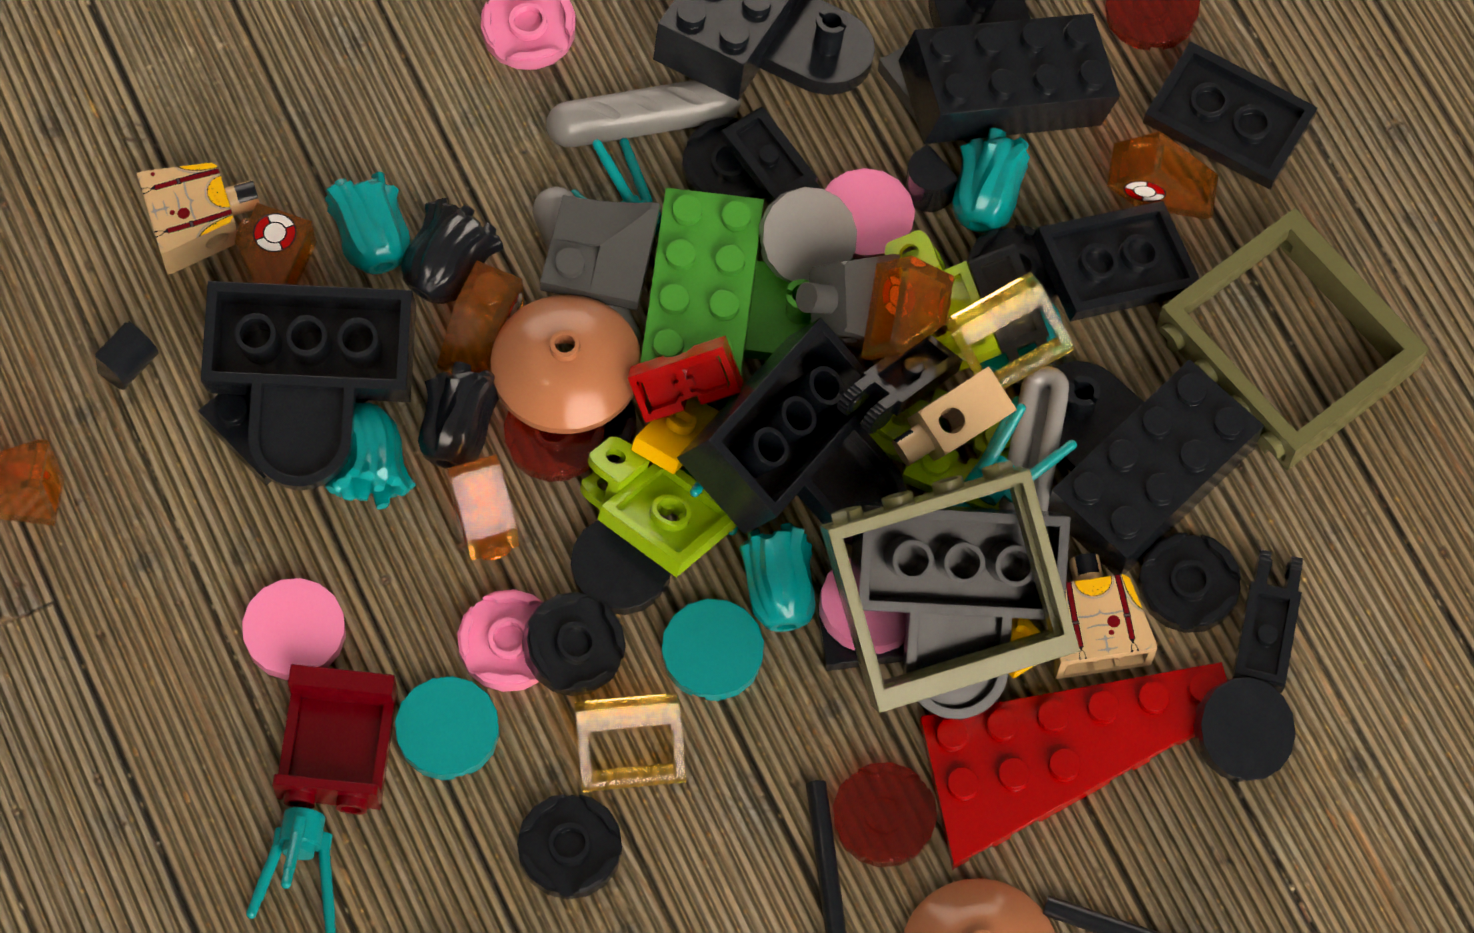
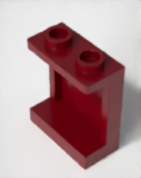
(336, 739)

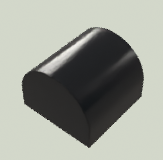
(929, 181)
(125, 355)

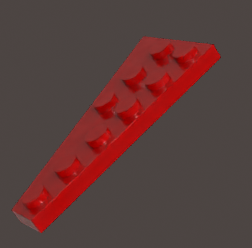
(1052, 750)

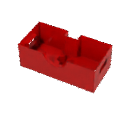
(685, 376)

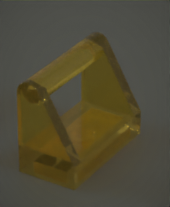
(998, 311)
(630, 713)

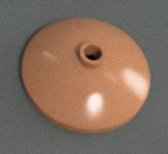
(570, 388)
(978, 907)

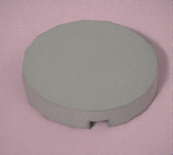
(806, 231)

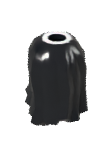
(446, 251)
(457, 416)

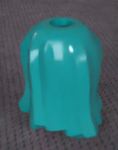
(989, 181)
(369, 223)
(375, 460)
(779, 577)

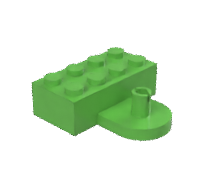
(712, 281)

